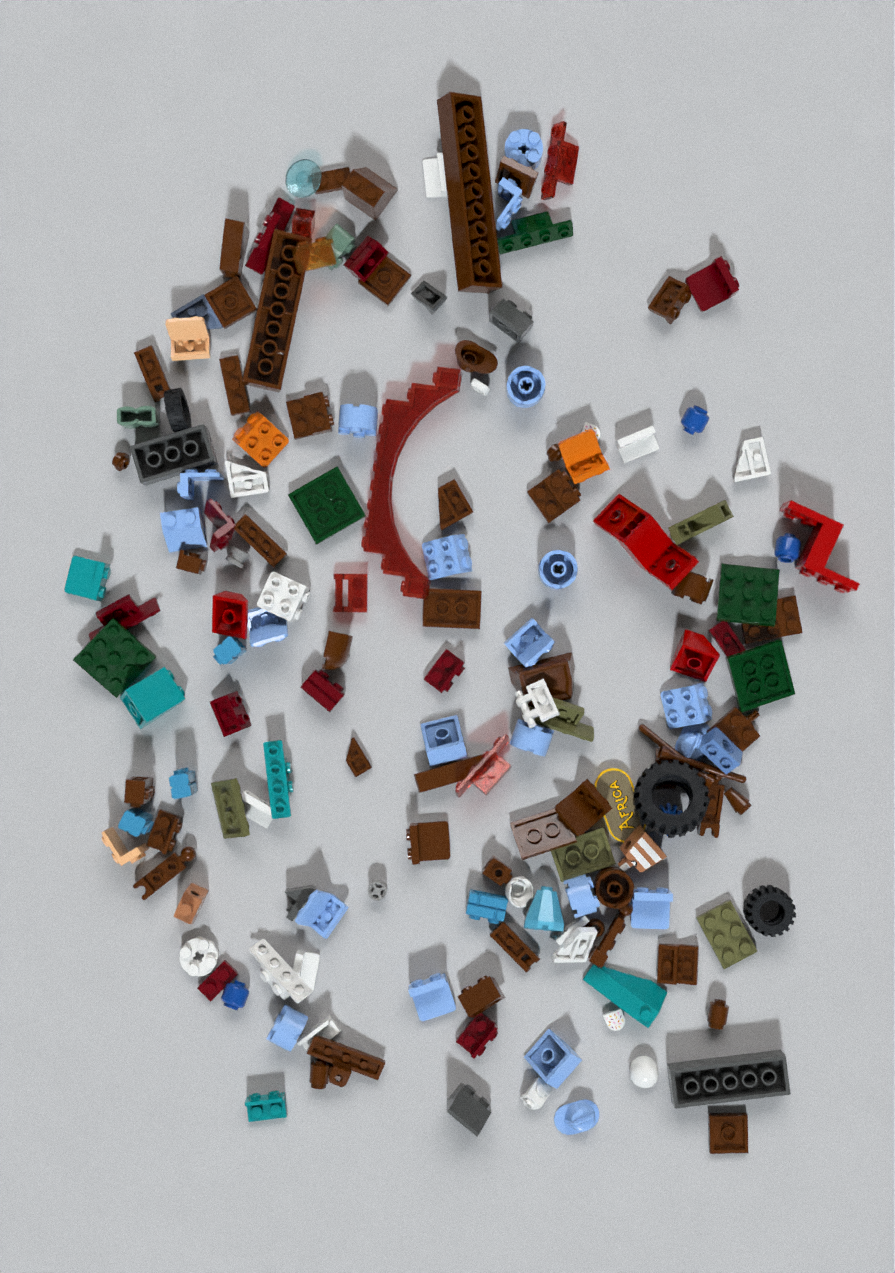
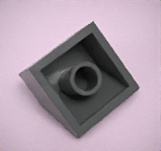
(511, 320)
(469, 1108)

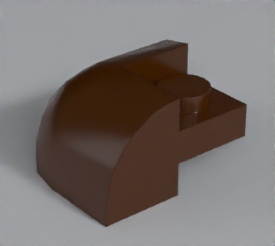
(336, 650)

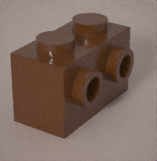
(138, 791)
(481, 996)

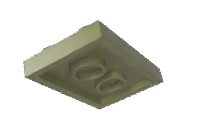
(230, 808)
(585, 856)
(726, 934)

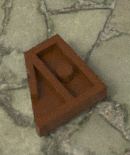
(452, 504)

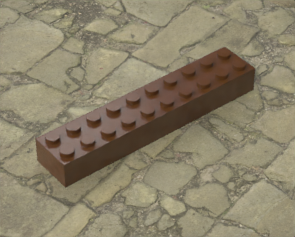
(469, 193)

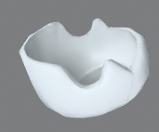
(519, 891)
(644, 1072)

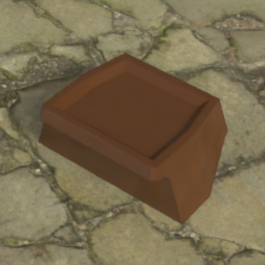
(555, 670)

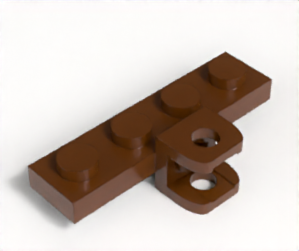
(344, 1060)

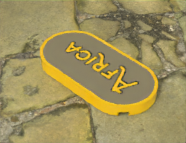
(618, 791)

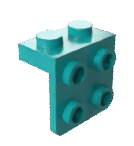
(87, 578)

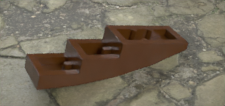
(445, 774)

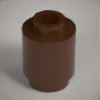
(717, 1014)
(319, 1074)

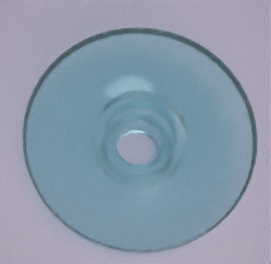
(298, 173)

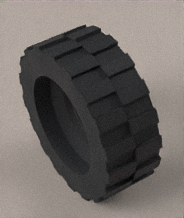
(177, 409)

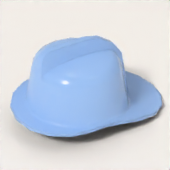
(690, 740)
(576, 1117)

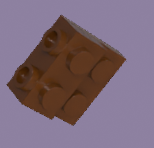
(310, 415)
(554, 495)

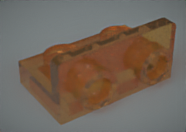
(314, 255)

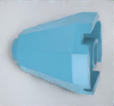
(545, 912)

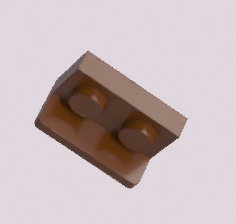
(670, 299)
(164, 831)

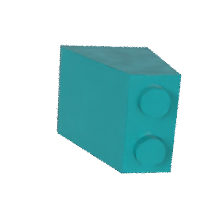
(152, 697)

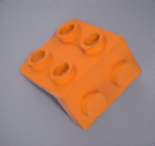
(260, 439)
(583, 456)

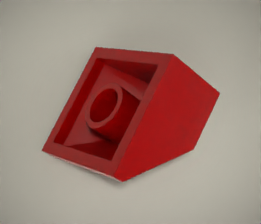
(230, 614)
(694, 656)

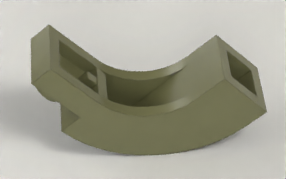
(700, 522)

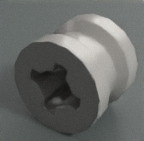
(237, 557)
(374, 890)

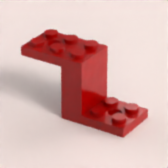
(645, 541)
(818, 546)

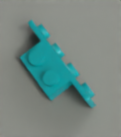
(278, 779)

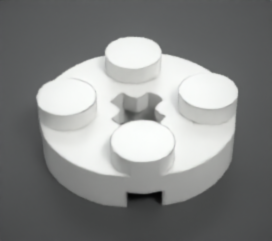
(188, 953)

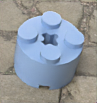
(528, 141)
(531, 378)
(358, 420)
(568, 570)
(531, 739)
(580, 895)
(287, 1028)

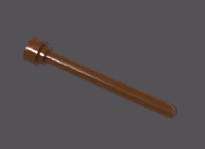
(666, 754)
(710, 779)

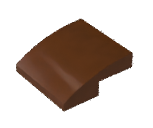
(678, 964)

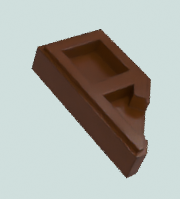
(356, 759)

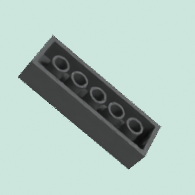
(728, 1079)

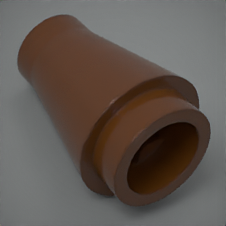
(737, 801)

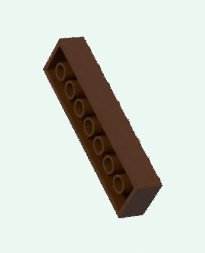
(275, 314)

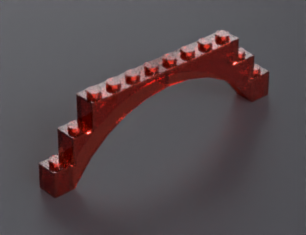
(398, 424)

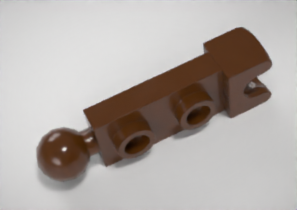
(713, 813)
(165, 871)
(599, 954)

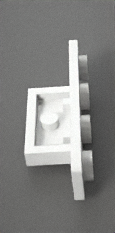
(278, 973)

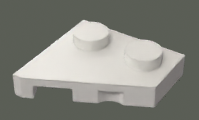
(752, 461)
(245, 481)
(576, 946)

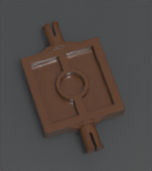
(738, 727)

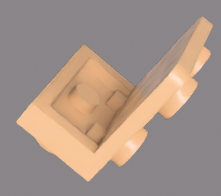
(188, 338)
(120, 852)

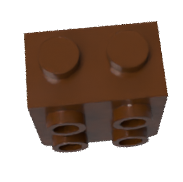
(583, 808)
(428, 841)

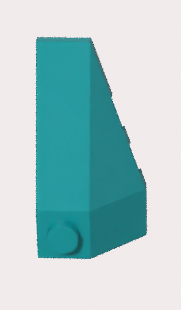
(632, 994)

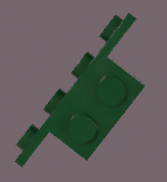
(534, 231)

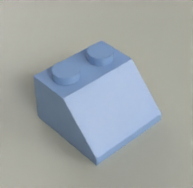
(183, 529)
(443, 740)
(552, 1059)

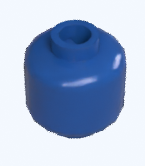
(694, 420)
(787, 548)
(235, 995)

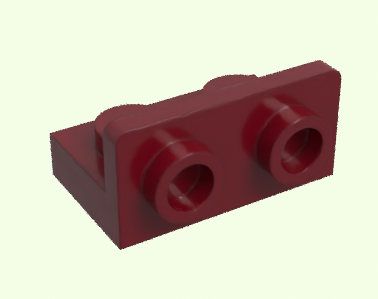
(444, 671)
(230, 713)
(477, 1034)

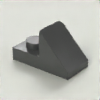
(429, 297)
(300, 895)

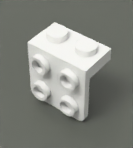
(283, 597)

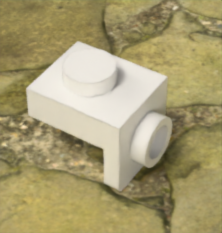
(536, 1094)

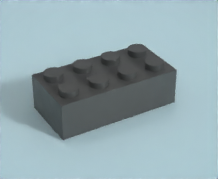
(173, 454)

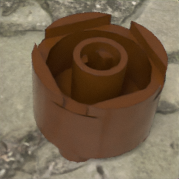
(693, 586)
(604, 893)

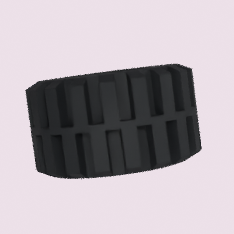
(783, 918)

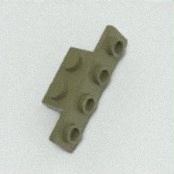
(568, 721)

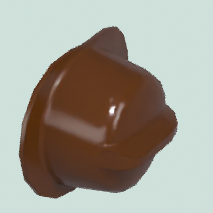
(475, 358)

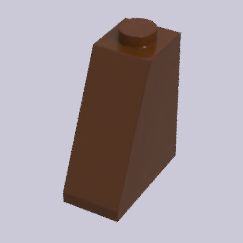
(233, 248)

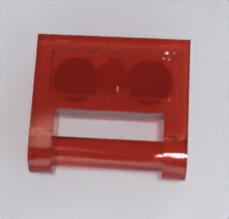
(356, 592)

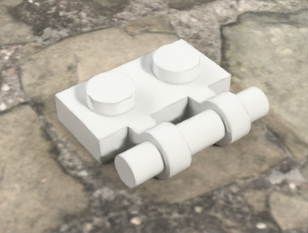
(542, 700)

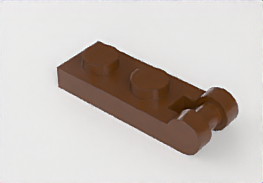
(152, 372)
(514, 946)

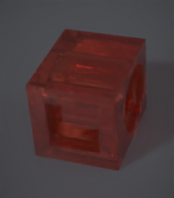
(303, 222)

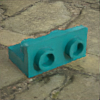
(266, 1106)

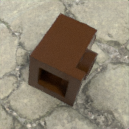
(191, 563)
(495, 864)

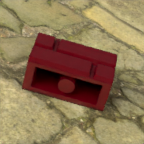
(366, 258)
(323, 690)

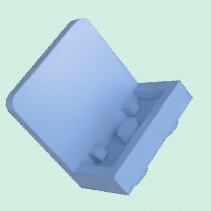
(510, 192)
(186, 484)
(447, 556)
(265, 627)
(529, 643)
(686, 706)
(651, 908)
(322, 912)
(432, 996)

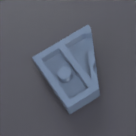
(200, 308)

